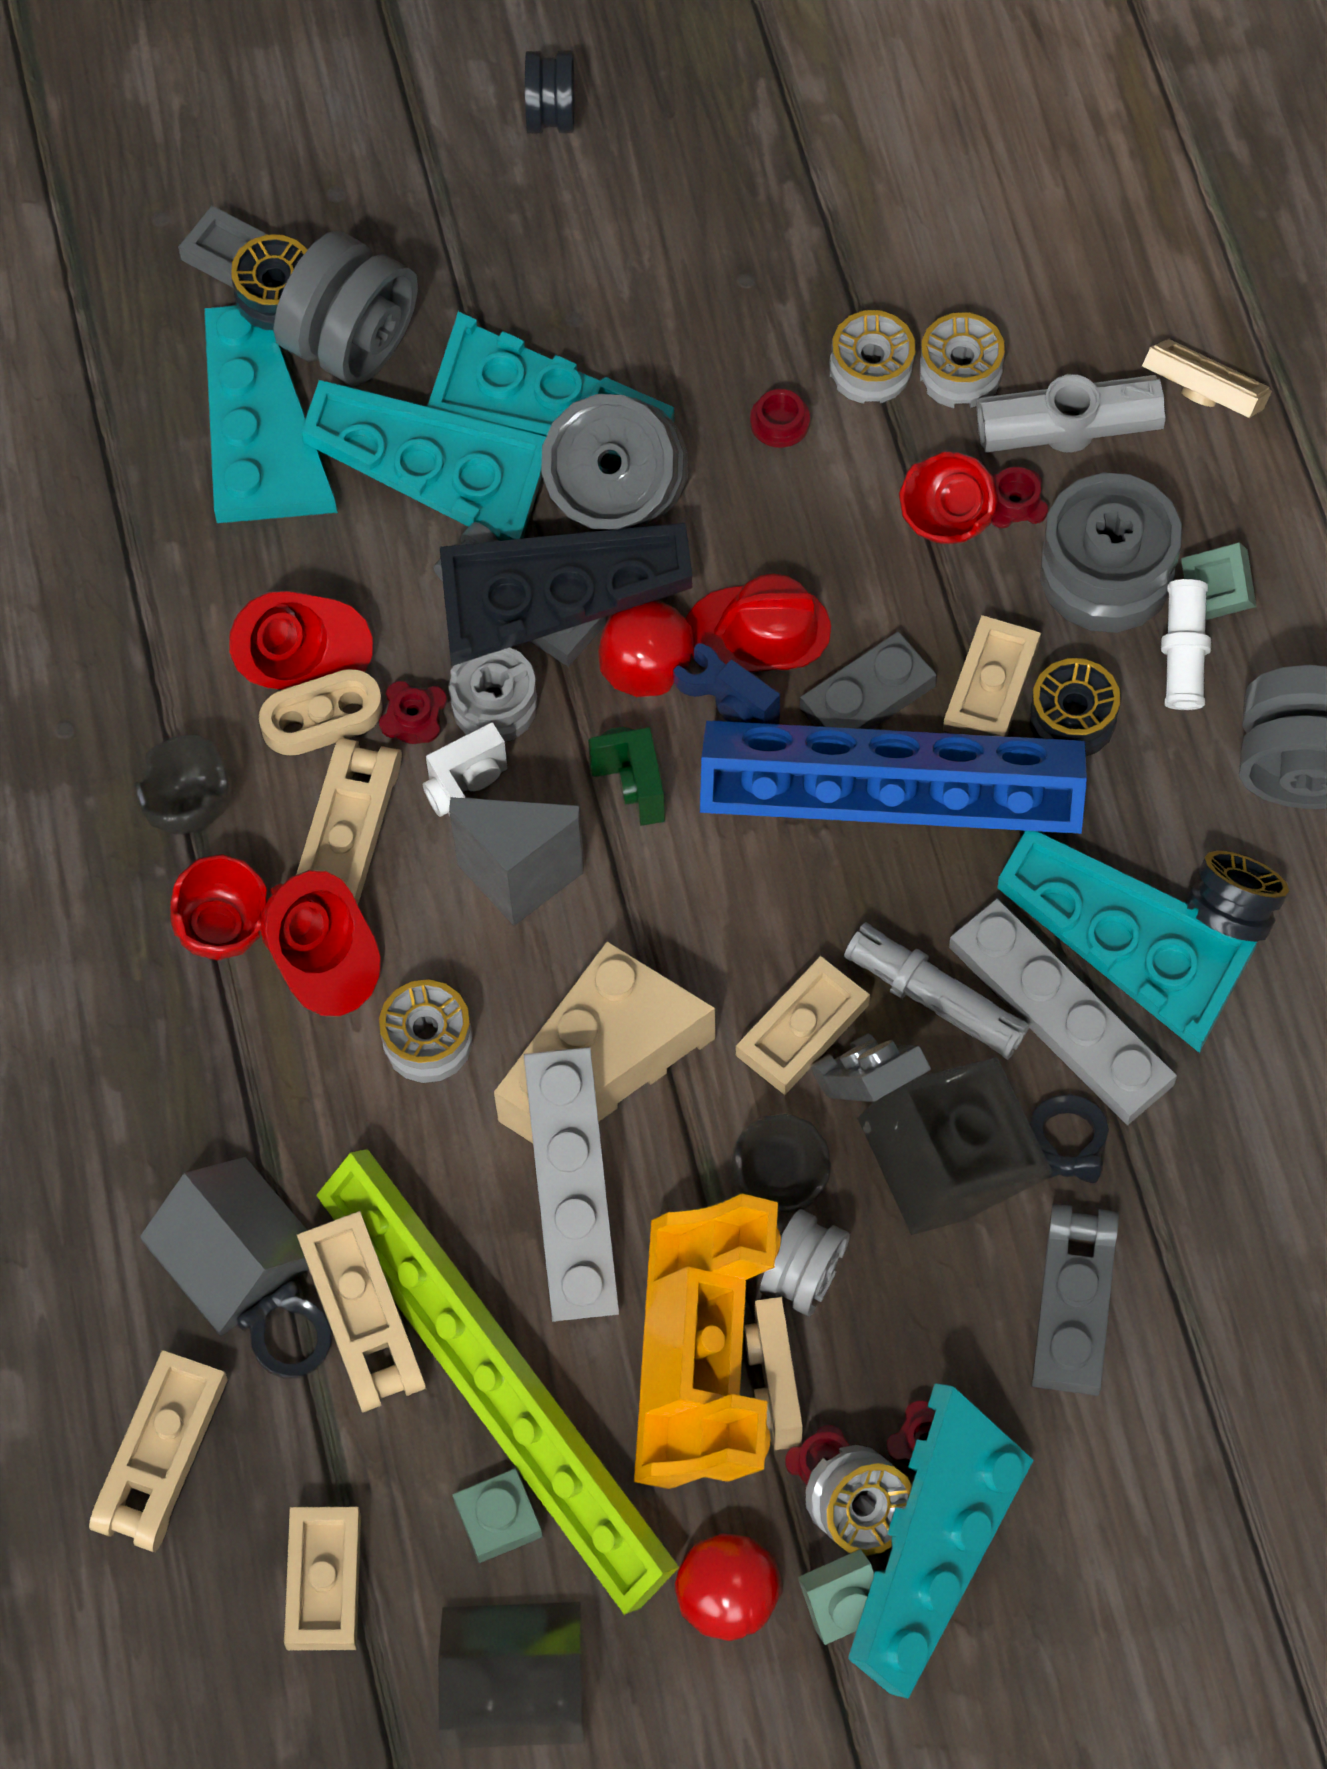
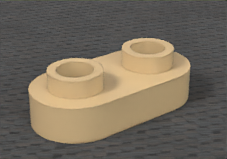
(319, 710)

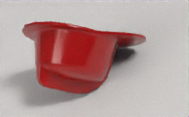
(762, 624)
(297, 639)
(321, 943)

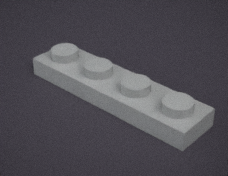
(1062, 1012)
(571, 1184)

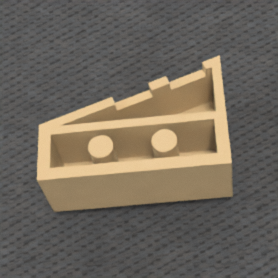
(629, 1021)

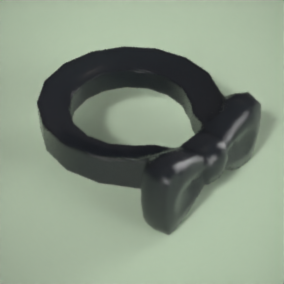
(1088, 1164)
(255, 1322)

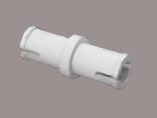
(1186, 644)

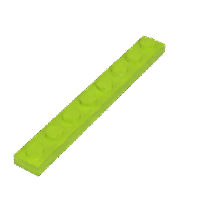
(502, 1387)

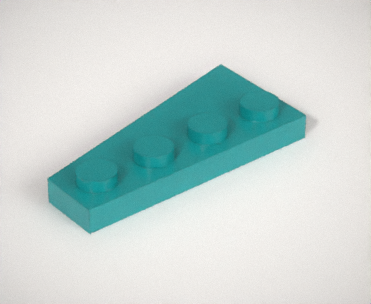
(512, 385)
(257, 427)
(432, 455)
(1129, 933)
(952, 1513)

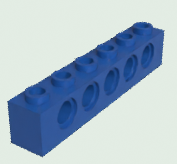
(893, 777)

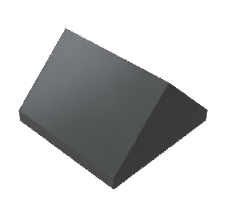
(517, 850)
(226, 1240)

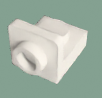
(464, 765)

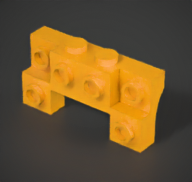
(693, 1343)

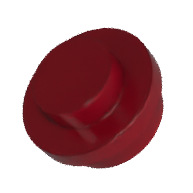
(780, 418)

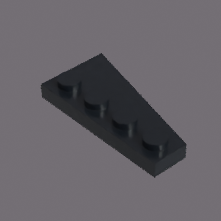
(542, 585)

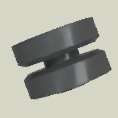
(345, 308)
(651, 466)
(1110, 552)
(1286, 737)

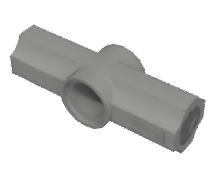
(1102, 407)

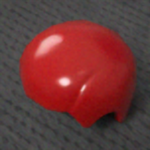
(948, 498)
(644, 648)
(218, 907)
(728, 1586)

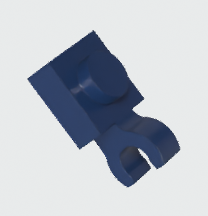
(737, 691)

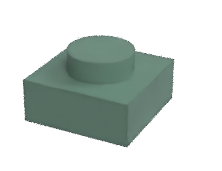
(1227, 577)
(497, 1515)
(837, 1595)

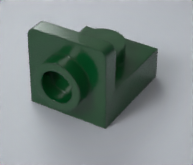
(635, 760)

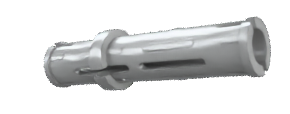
(925, 983)

